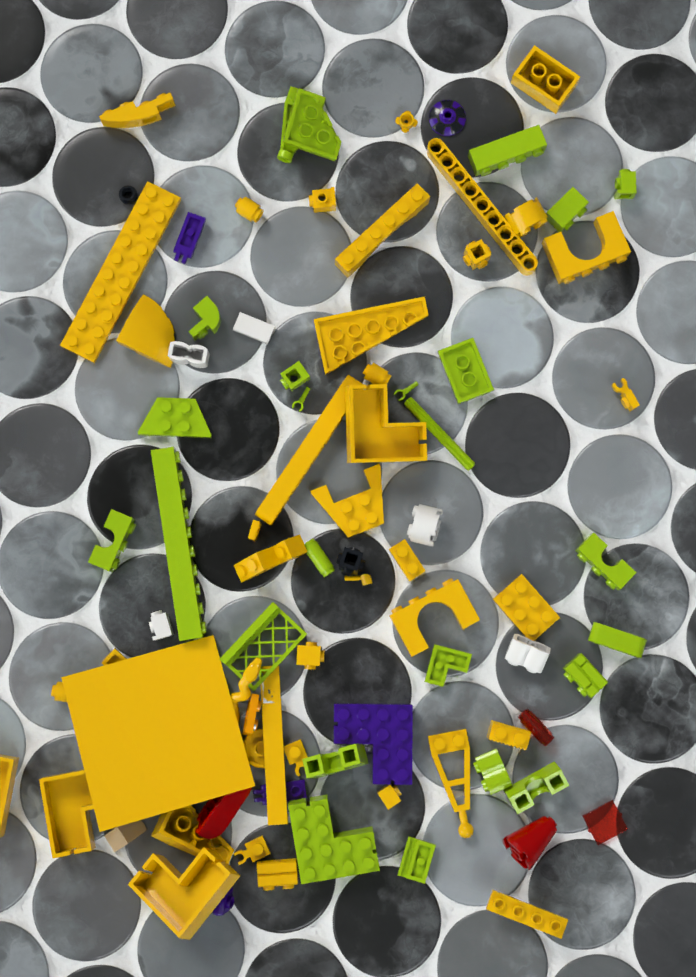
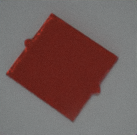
(605, 822)

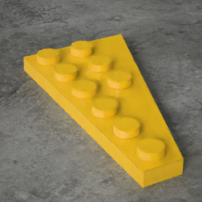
(356, 332)

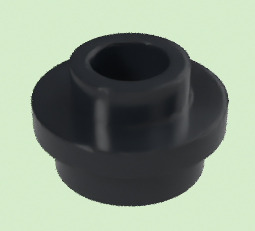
(128, 189)

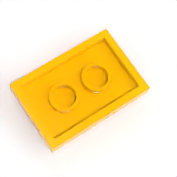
(526, 608)

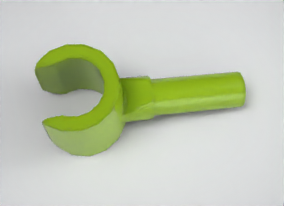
(406, 390)
(301, 400)

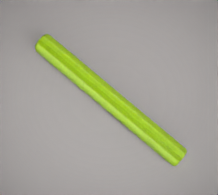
(439, 433)

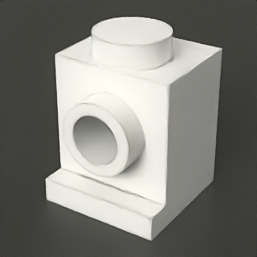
(160, 625)

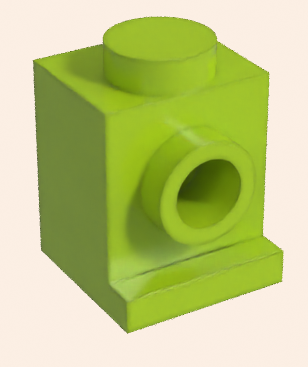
(625, 184)
(295, 370)

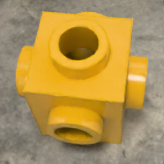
(480, 249)

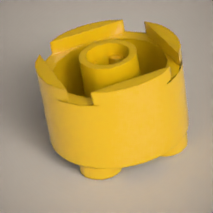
(527, 216)

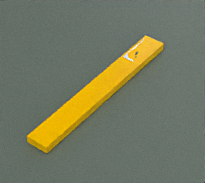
(274, 748)

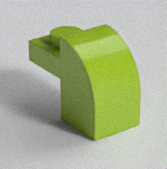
(209, 318)

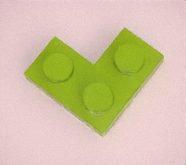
(441, 660)

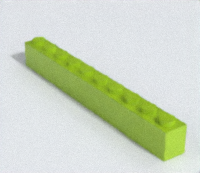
(177, 544)

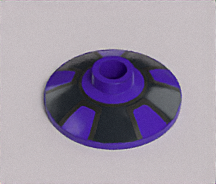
(443, 125)

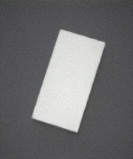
(254, 328)

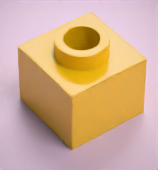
(389, 795)

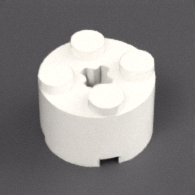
(425, 525)

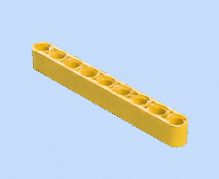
(480, 198)
(305, 455)

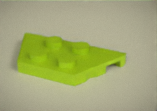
(175, 419)

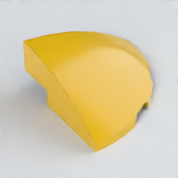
(148, 331)

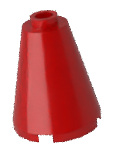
(530, 841)

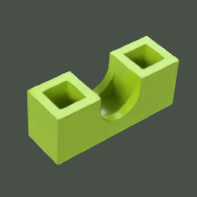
(591, 552)
(108, 557)
(341, 760)
(544, 780)

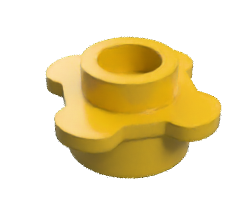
(401, 121)

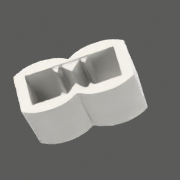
(184, 354)
(527, 653)

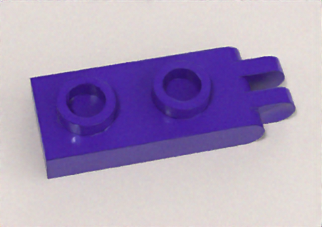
(189, 237)
(294, 790)

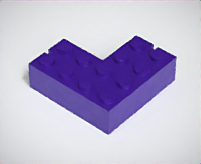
(387, 728)

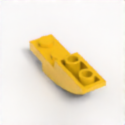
(130, 116)

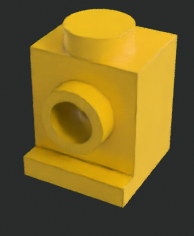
(327, 205)

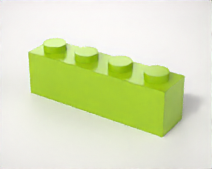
(507, 150)

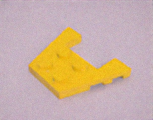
(359, 511)

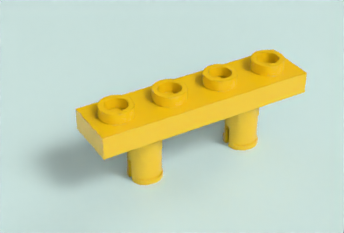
(527, 914)

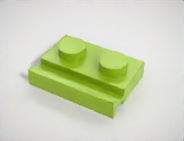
(416, 859)

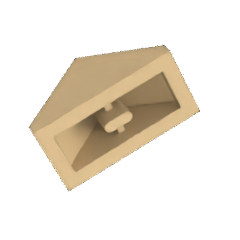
(125, 834)

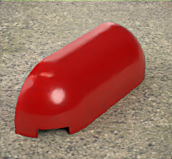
(219, 813)

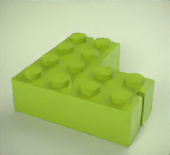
(324, 853)

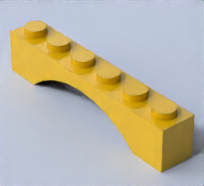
(381, 229)

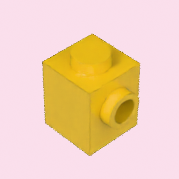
(310, 655)

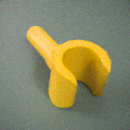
(365, 579)

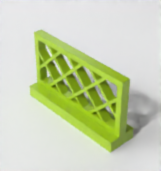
(255, 631)

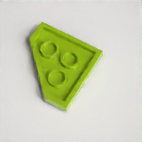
(311, 127)

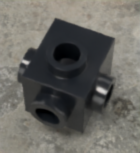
(354, 555)

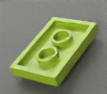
(465, 370)

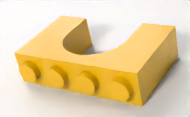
(568, 266)
(450, 595)

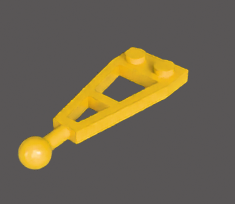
(447, 743)

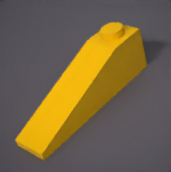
(178, 830)

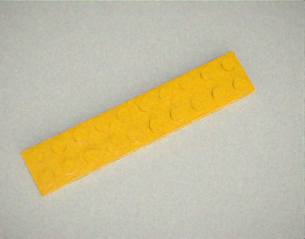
(120, 272)

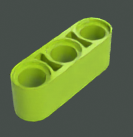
(617, 640)

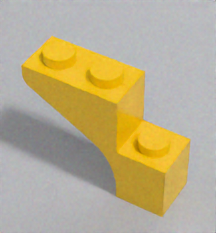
(270, 558)

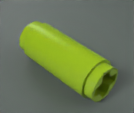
(319, 558)

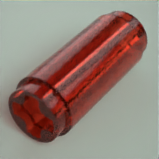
(536, 727)

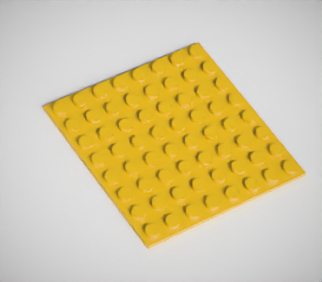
(157, 733)

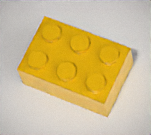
(545, 79)

